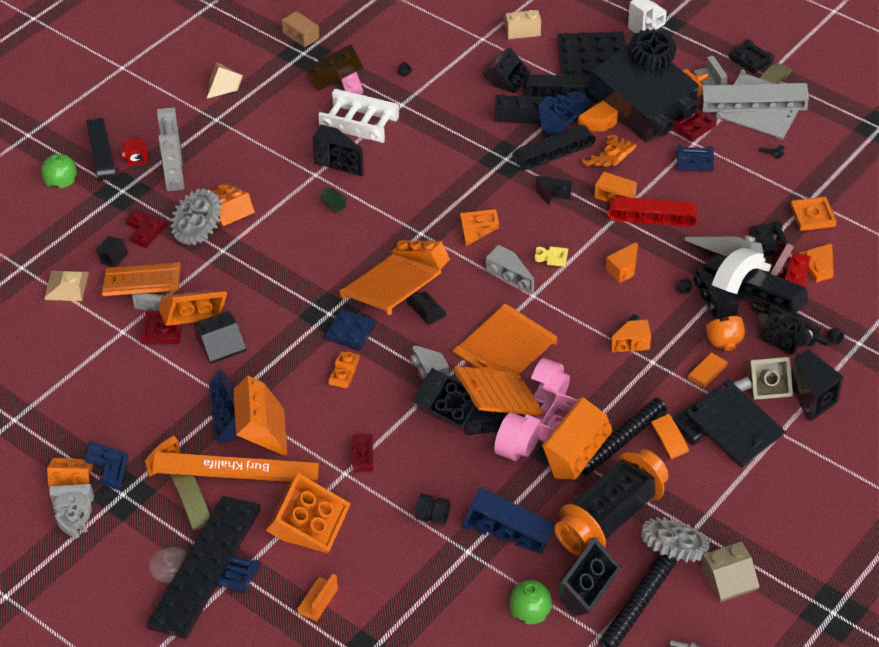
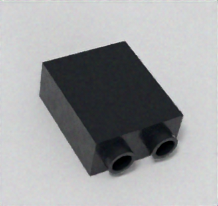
(644, 97)

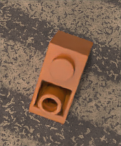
(632, 337)

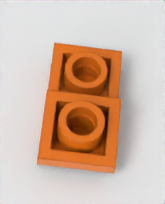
(344, 369)
(670, 436)
(168, 446)

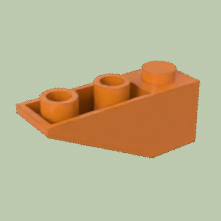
(425, 252)

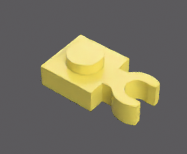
(554, 256)

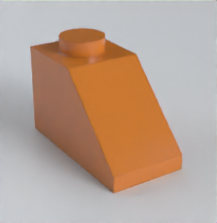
(599, 117)
(622, 263)

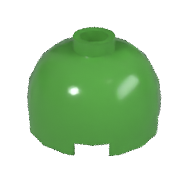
(58, 171)
(530, 601)

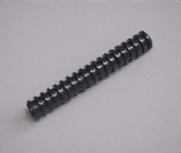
(625, 433)
(637, 601)

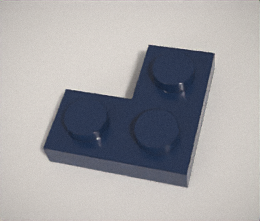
(111, 460)

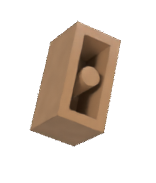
(300, 29)

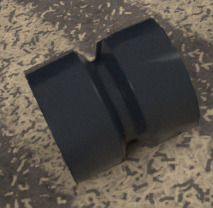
(432, 509)

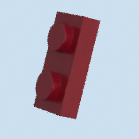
(362, 452)

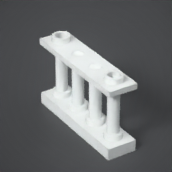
(362, 104)

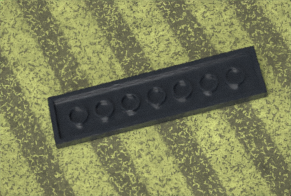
(203, 567)

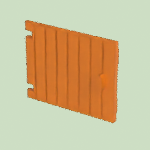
(141, 279)
(498, 391)

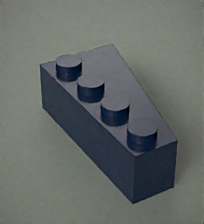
(508, 521)

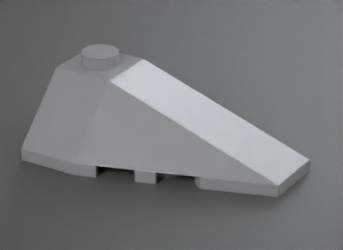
(726, 245)

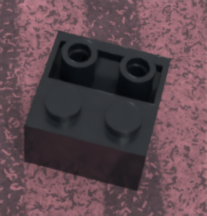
(506, 71)

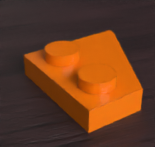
(478, 224)
(820, 262)

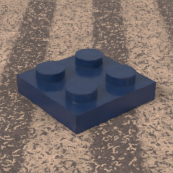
(350, 329)

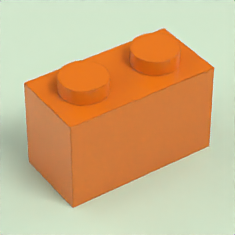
(614, 186)

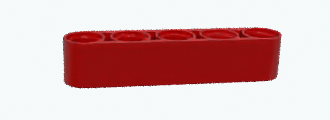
(652, 211)

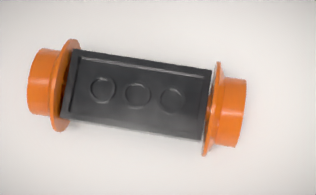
(611, 500)

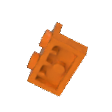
(68, 472)

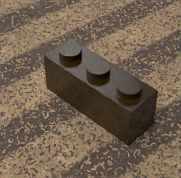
(334, 67)

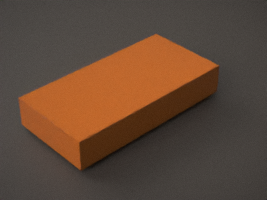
(707, 370)

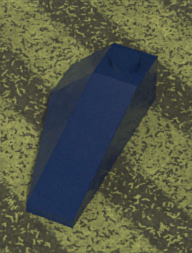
(562, 111)
(222, 397)

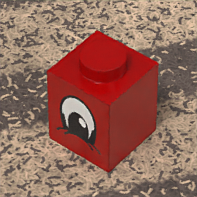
(134, 151)

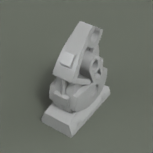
(72, 507)

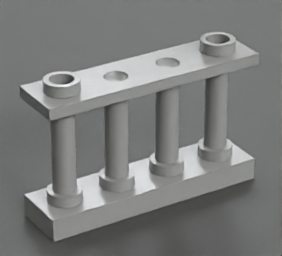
(170, 149)

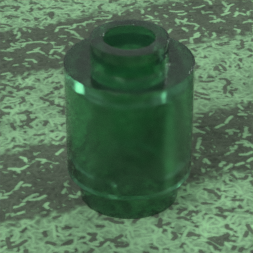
(333, 199)

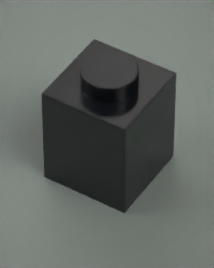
(112, 251)

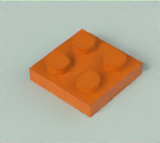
(813, 213)

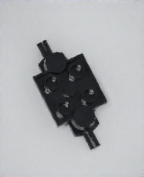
(786, 328)

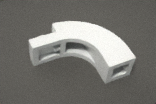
(736, 267)

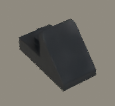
(553, 187)

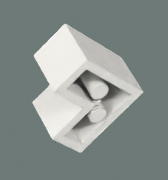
(645, 15)

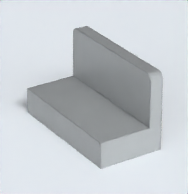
(715, 73)
(147, 301)

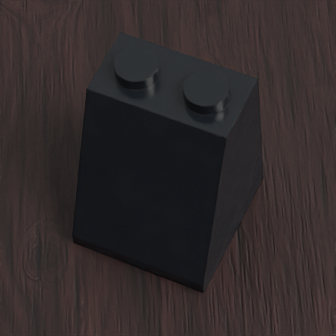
(815, 384)

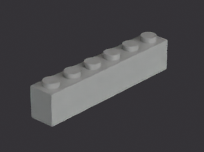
(754, 97)

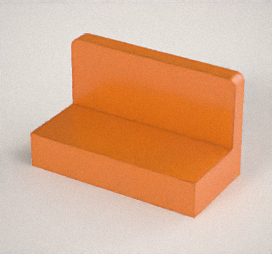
(318, 597)

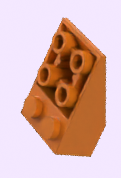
(235, 203)

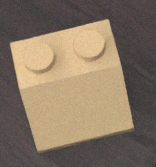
(522, 24)

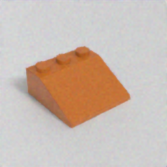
(259, 415)
(308, 515)

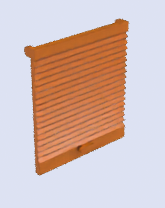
(390, 282)
(505, 342)

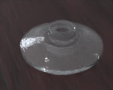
(161, 566)

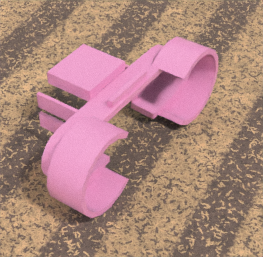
(520, 434)

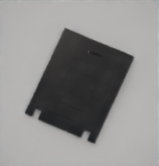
(735, 423)

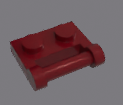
(695, 128)

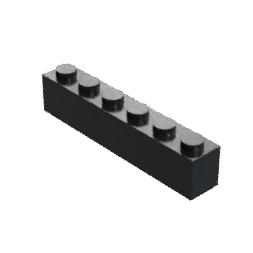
(765, 287)

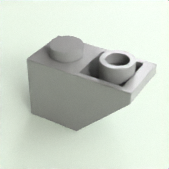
(427, 359)

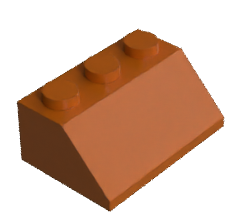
(191, 306)

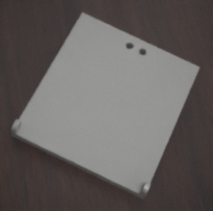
(769, 122)

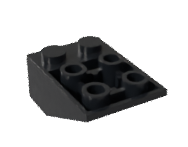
(337, 151)
(444, 399)

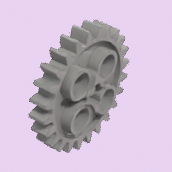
(196, 216)
(674, 539)

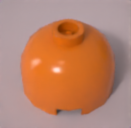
(727, 333)

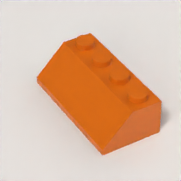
(576, 439)

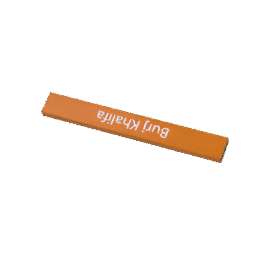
(233, 467)

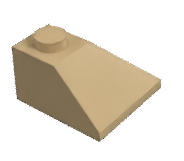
(66, 285)

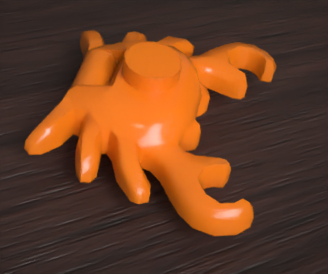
(612, 153)

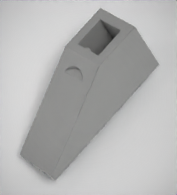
(508, 266)

